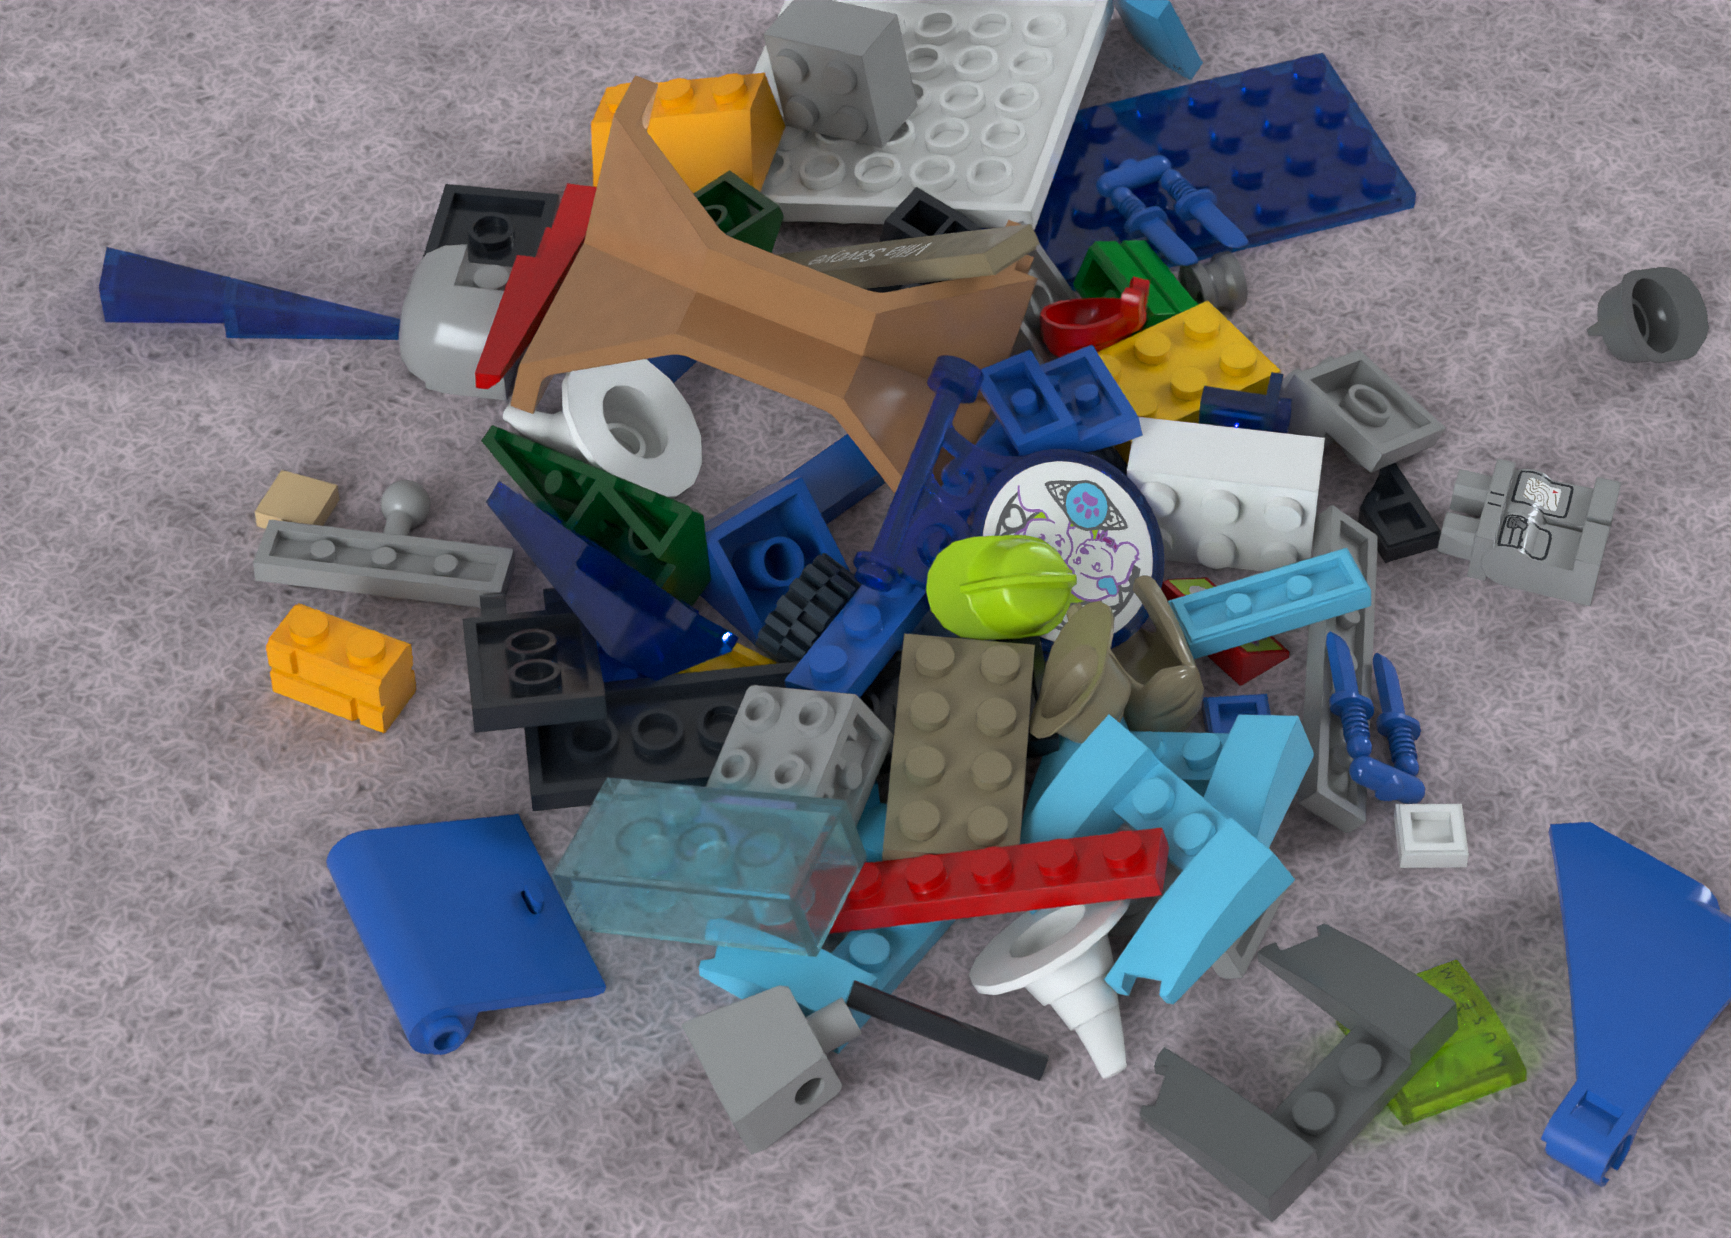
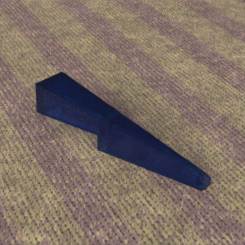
(159, 291)
(613, 600)

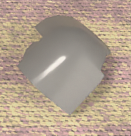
(449, 321)

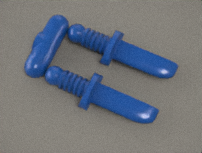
(1152, 221)
(1401, 730)

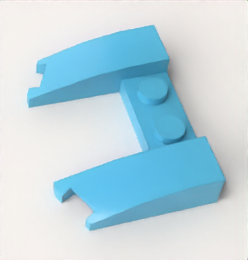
(1240, 772)
(1223, 868)
(869, 956)

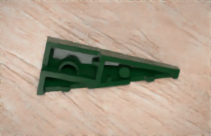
(628, 520)

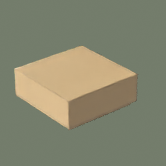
(297, 500)

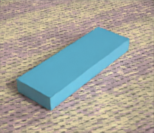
(1271, 602)

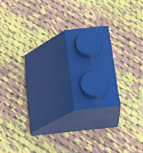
(761, 550)

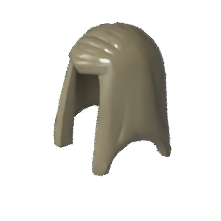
(1159, 667)

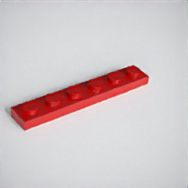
(1006, 880)

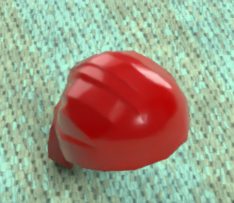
(1094, 321)

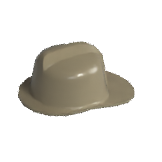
(1081, 678)

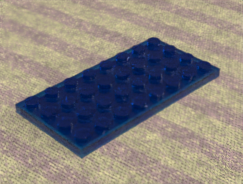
(1270, 142)

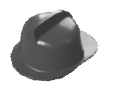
(1652, 317)

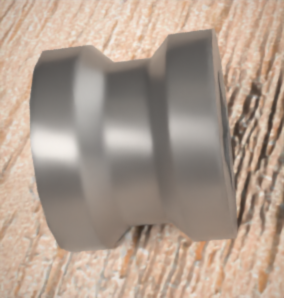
(1217, 281)

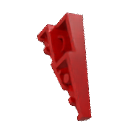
(534, 286)

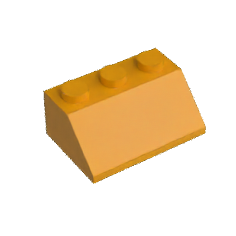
(704, 127)

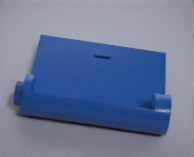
(460, 924)

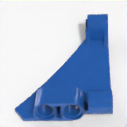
(1643, 982)

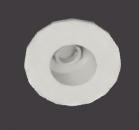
(624, 423)
(1063, 963)

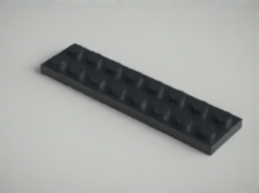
(679, 725)

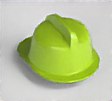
(999, 587)

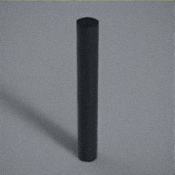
(946, 1030)

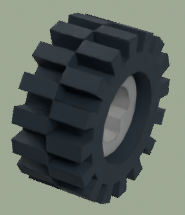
(806, 609)

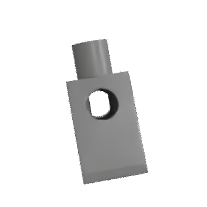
(770, 1060)

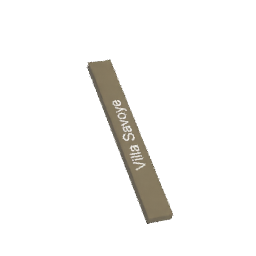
(923, 258)

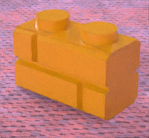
(341, 667)

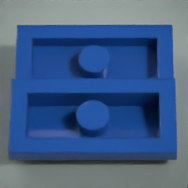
(1059, 403)

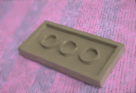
(958, 746)

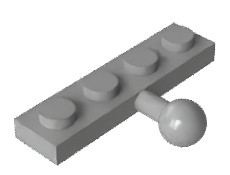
(386, 561)

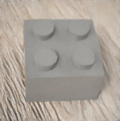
(841, 70)

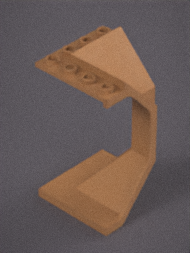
(671, 283)

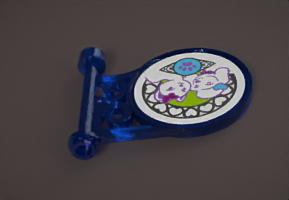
(1056, 495)

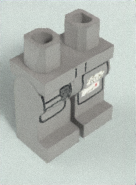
(1531, 530)

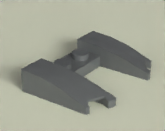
(1275, 1157)

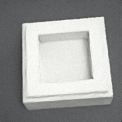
(1430, 835)

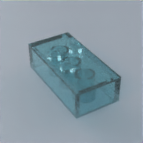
(711, 866)

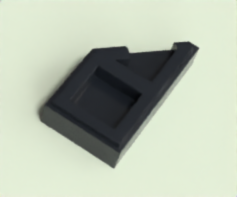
(1398, 517)

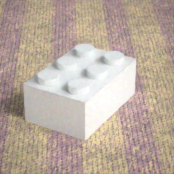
(1229, 492)

